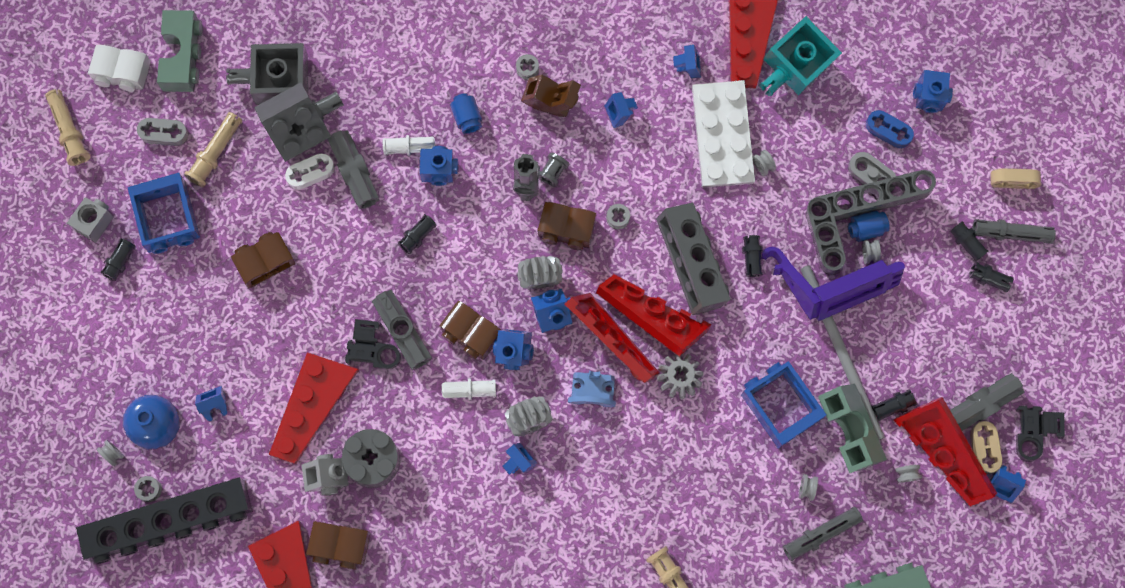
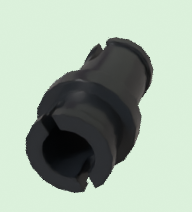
(413, 238)
(969, 241)
(752, 251)
(115, 264)
(987, 275)
(898, 403)

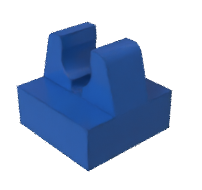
(689, 62)
(619, 109)
(211, 399)
(519, 459)
(1007, 484)

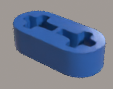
(885, 133)

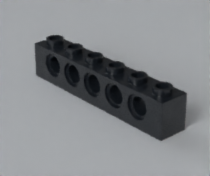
(93, 535)

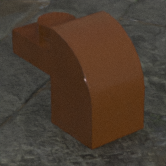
(550, 97)

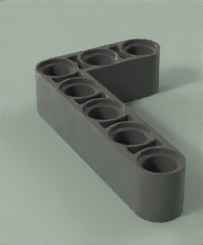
(859, 206)

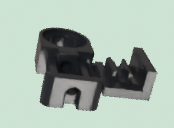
(365, 346)
(1037, 424)

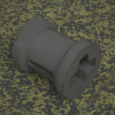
(553, 169)

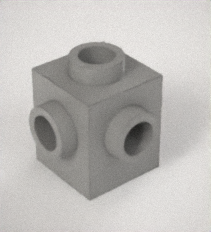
(324, 475)

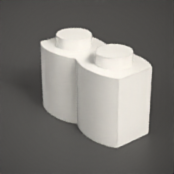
(119, 68)

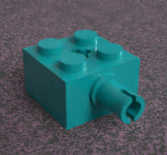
(792, 68)

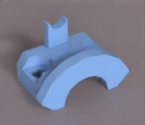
(592, 389)

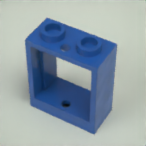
(156, 189)
(777, 370)

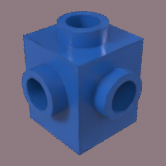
(932, 91)
(438, 165)
(551, 310)
(513, 348)

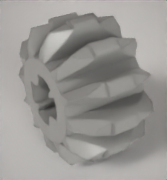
(540, 272)
(690, 379)
(528, 416)

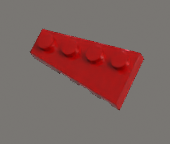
(749, 34)
(652, 314)
(612, 335)
(312, 399)
(940, 436)
(282, 558)

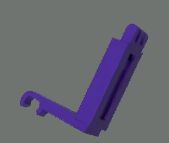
(839, 293)

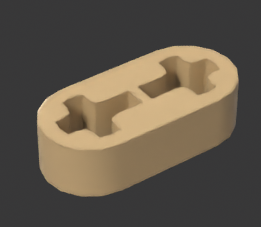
(1015, 178)
(993, 446)

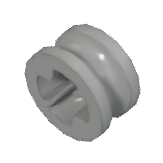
(527, 59)
(764, 162)
(626, 217)
(871, 251)
(110, 452)
(908, 473)
(808, 487)
(141, 494)

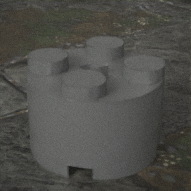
(358, 449)

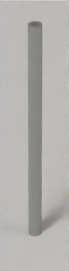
(843, 355)

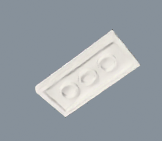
(723, 134)

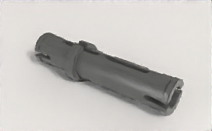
(1003, 230)
(794, 549)

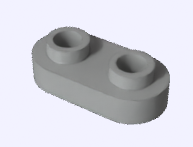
(874, 169)

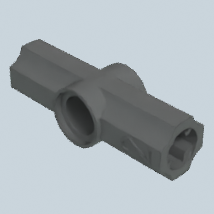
(353, 169)
(526, 177)
(409, 343)
(987, 401)

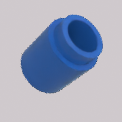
(466, 113)
(868, 225)

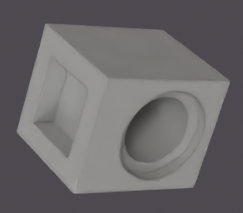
(95, 229)

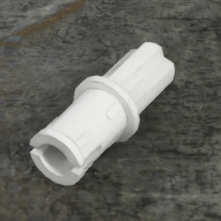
(407, 145)
(469, 389)

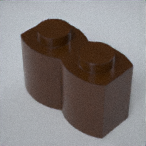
(566, 225)
(262, 259)
(469, 330)
(338, 544)

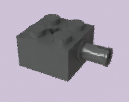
(265, 70)
(295, 120)

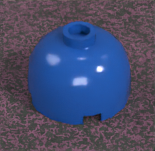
(151, 422)

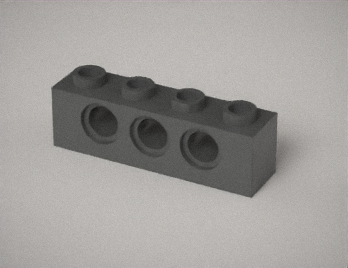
(689, 271)

